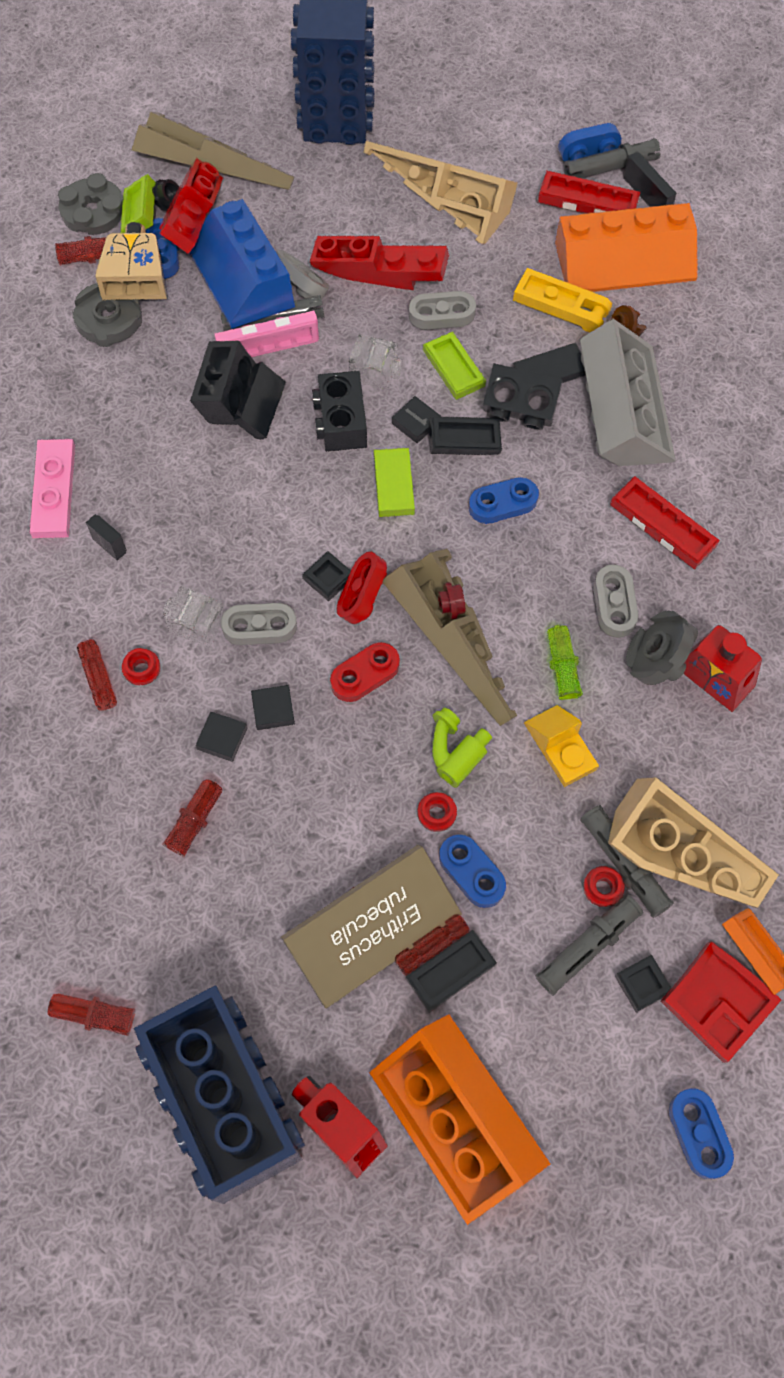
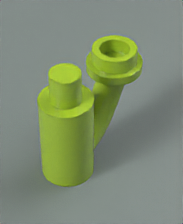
(465, 757)

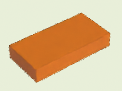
(758, 948)

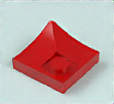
(720, 1001)

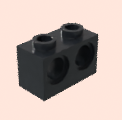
(222, 381)
(525, 387)
(342, 411)

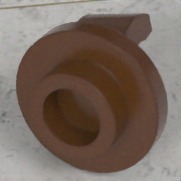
(629, 318)

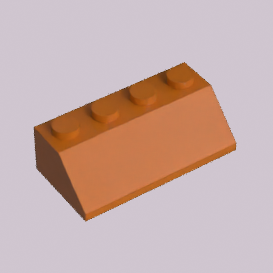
(628, 247)
(458, 1118)

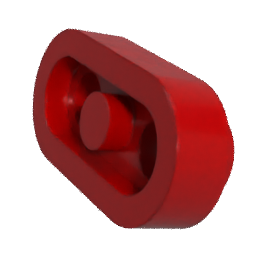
(362, 588)
(367, 672)

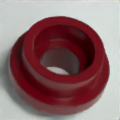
(452, 600)

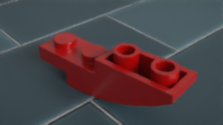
(191, 204)
(371, 262)

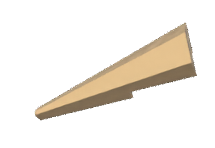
(468, 195)

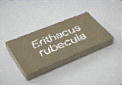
(370, 925)

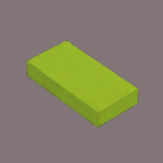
(138, 203)
(454, 365)
(394, 482)

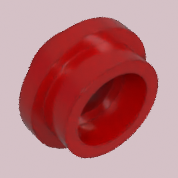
(137, 657)
(437, 800)
(608, 875)

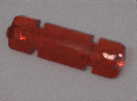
(96, 675)
(431, 944)

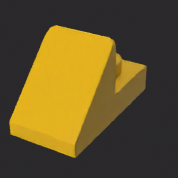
(559, 740)

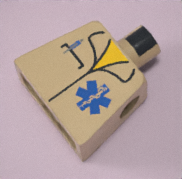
(131, 266)

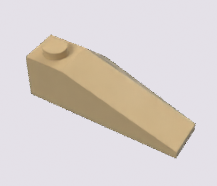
(680, 843)

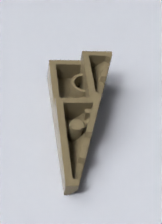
(181, 144)
(458, 640)

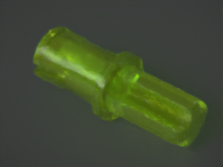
(564, 662)

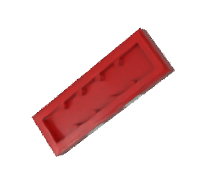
(584, 194)
(664, 522)

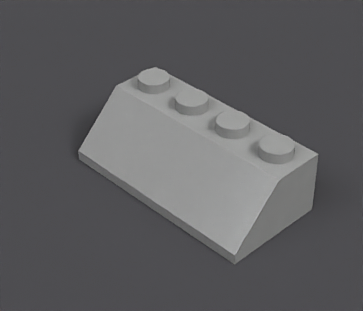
(625, 397)

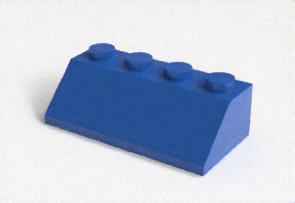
(241, 266)

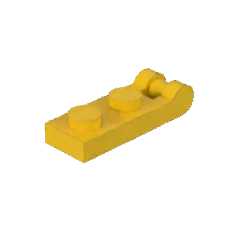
(562, 300)

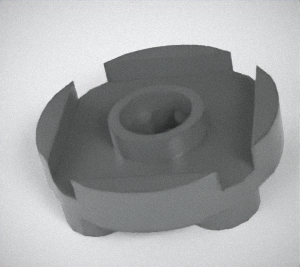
(91, 190)
(105, 329)
(661, 649)

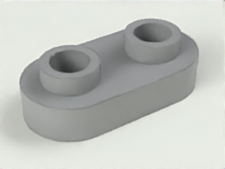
(308, 281)
(441, 310)
(615, 603)
(259, 621)

